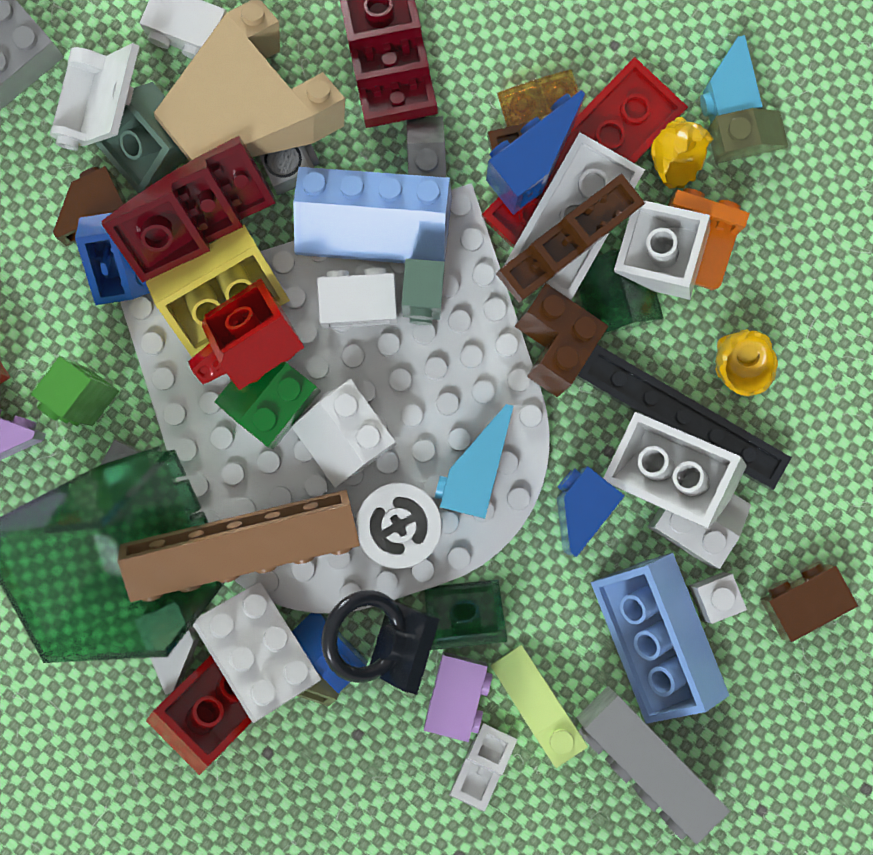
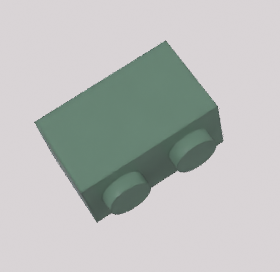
(422, 290)

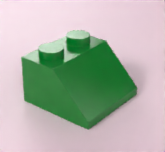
(270, 404)

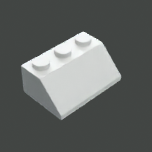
(675, 470)

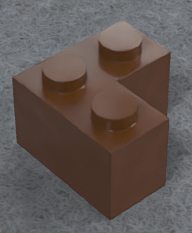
(565, 332)

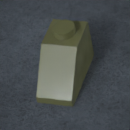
(746, 134)

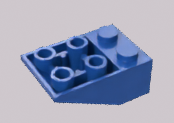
(524, 167)
(106, 268)

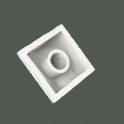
(664, 248)
(343, 433)
(707, 545)

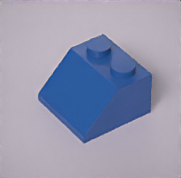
(584, 507)

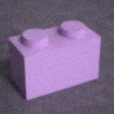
(456, 697)

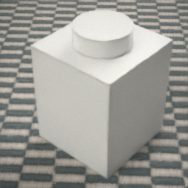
(717, 597)

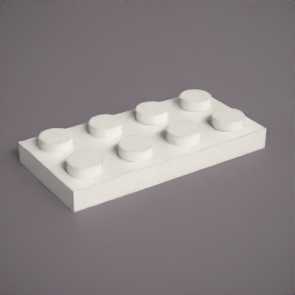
(580, 176)

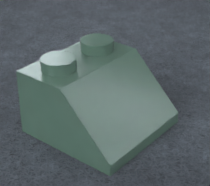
(142, 147)

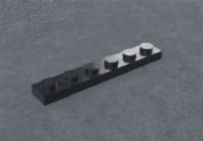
(668, 406)

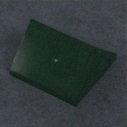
(616, 298)
(467, 614)

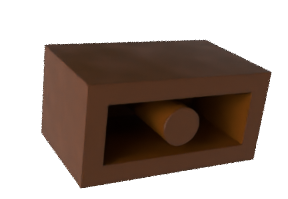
(808, 601)

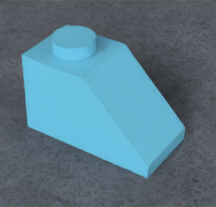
(732, 85)

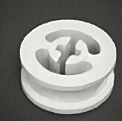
(383, 498)

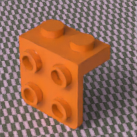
(725, 225)

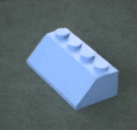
(371, 215)
(660, 640)

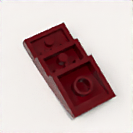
(388, 60)
(189, 210)

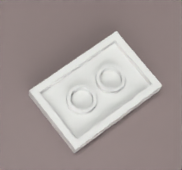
(256, 651)

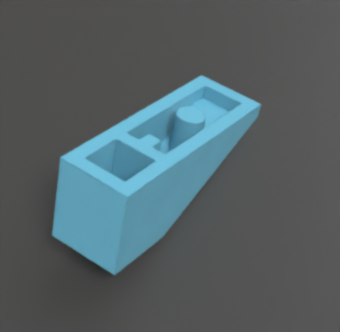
(474, 473)

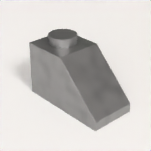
(426, 146)

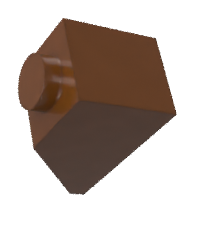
(90, 195)

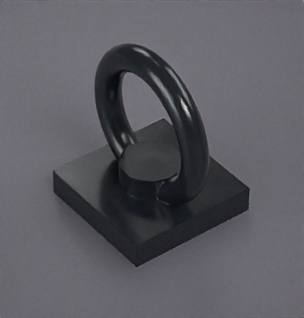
(399, 648)

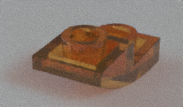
(535, 97)

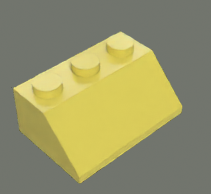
(207, 281)

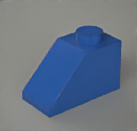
(309, 637)

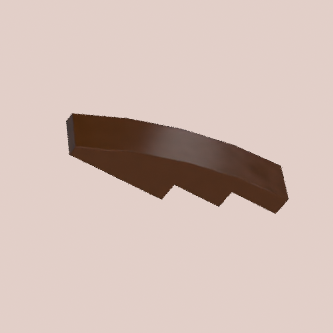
(570, 238)

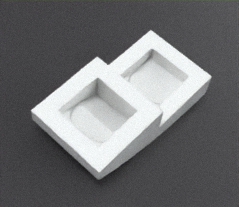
(483, 767)

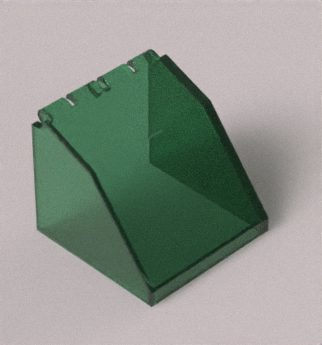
(65, 568)

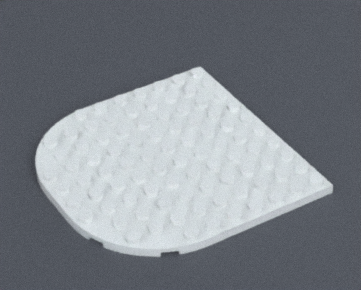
(424, 382)

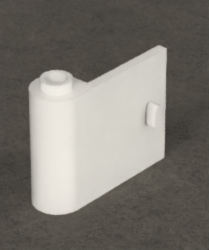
(93, 96)

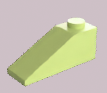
(539, 706)

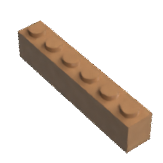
(237, 546)

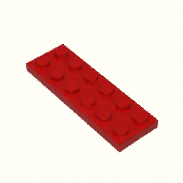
(621, 117)

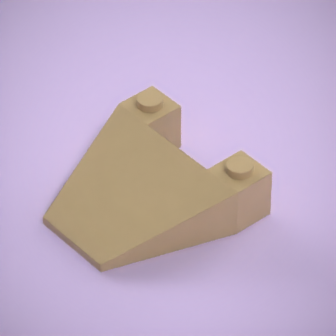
(238, 93)

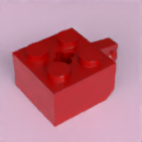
(245, 338)

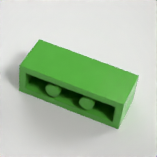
(73, 393)

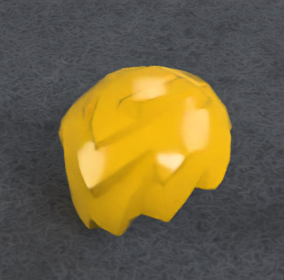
(680, 152)
(746, 362)

